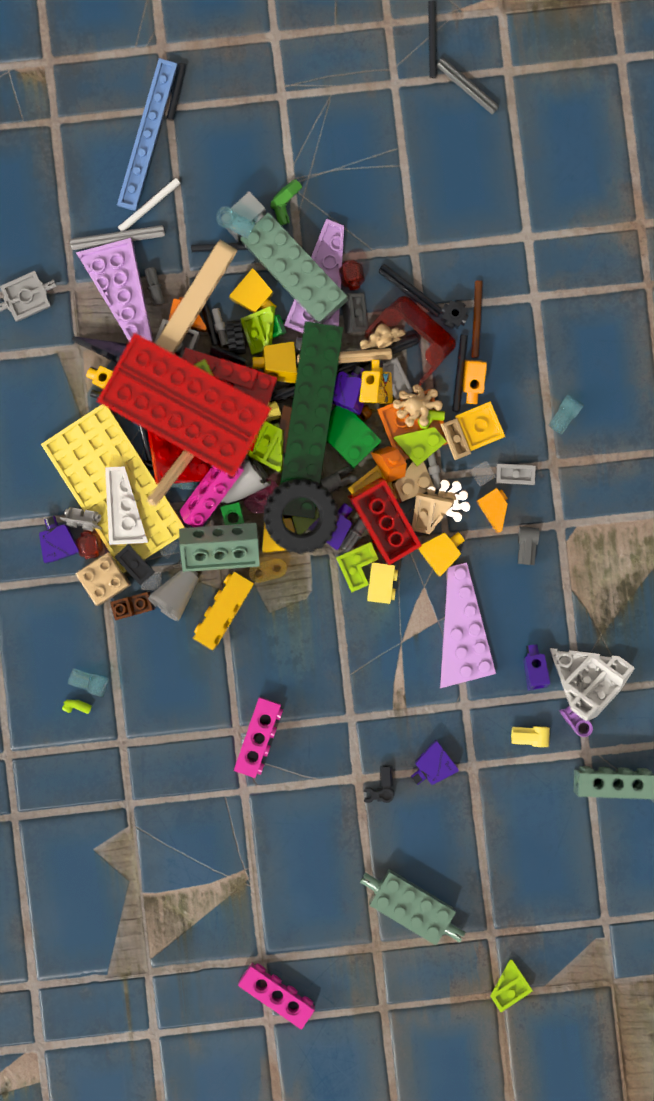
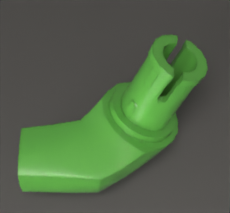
(281, 200)

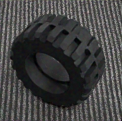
(327, 515)

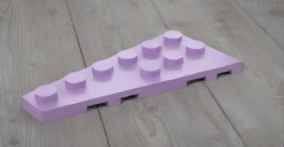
(329, 258)
(119, 282)
(465, 644)

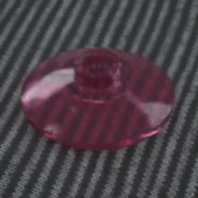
(255, 501)

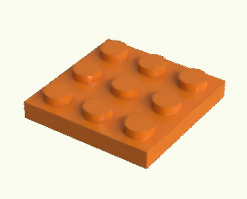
(395, 426)

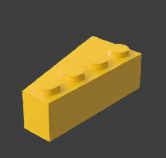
(223, 611)

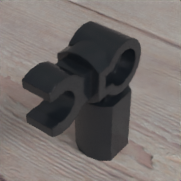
(386, 793)

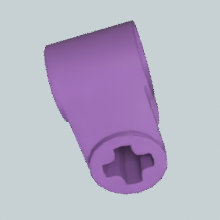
(575, 720)

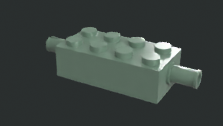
(412, 907)

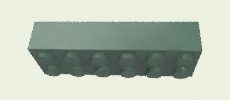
(294, 269)

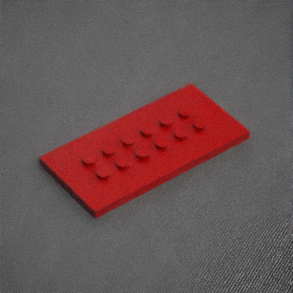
(184, 405)

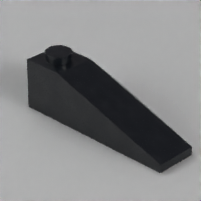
(107, 349)

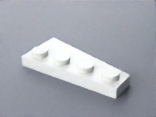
(123, 515)

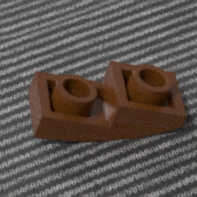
(131, 606)

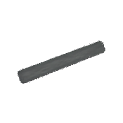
(467, 86)

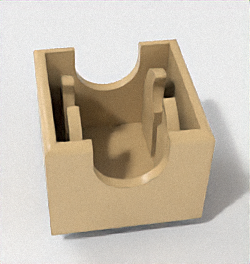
(103, 579)

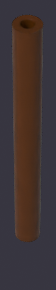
(476, 319)

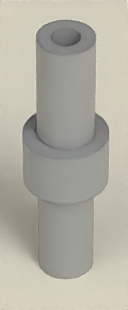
(220, 327)
(434, 471)

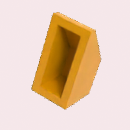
(494, 508)

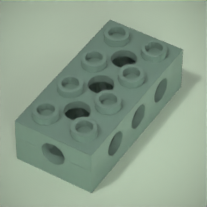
(219, 547)
(623, 789)

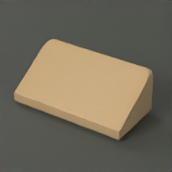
(455, 439)

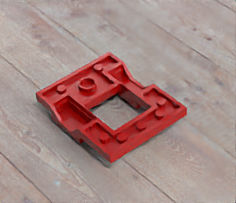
(247, 380)

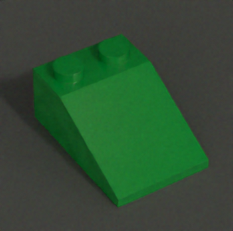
(350, 436)

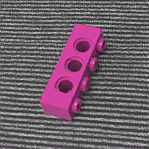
(207, 496)
(243, 764)
(280, 1005)

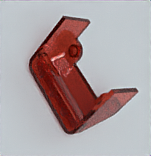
(441, 341)

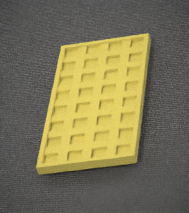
(81, 458)

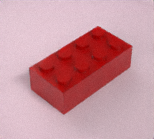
(385, 521)

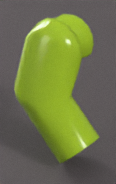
(433, 415)
(77, 704)

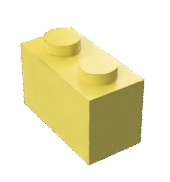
(381, 583)

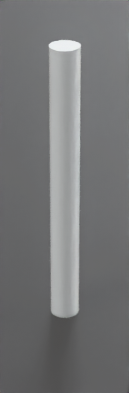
(150, 204)

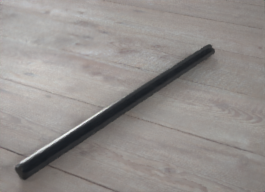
(396, 347)

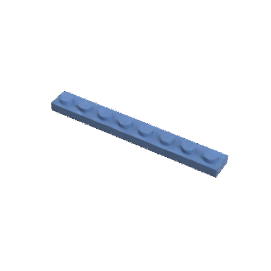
(147, 134)

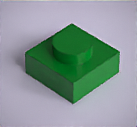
(278, 328)

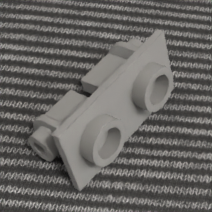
(88, 521)

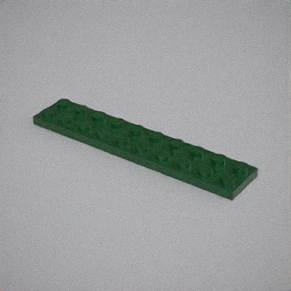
(311, 410)

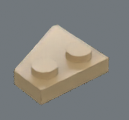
(414, 482)
(429, 512)

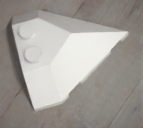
(590, 679)

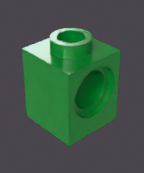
(232, 508)

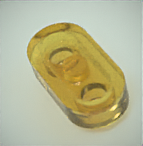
(268, 570)

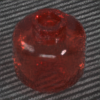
(352, 274)
(89, 545)

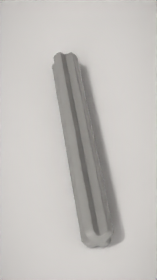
(103, 239)

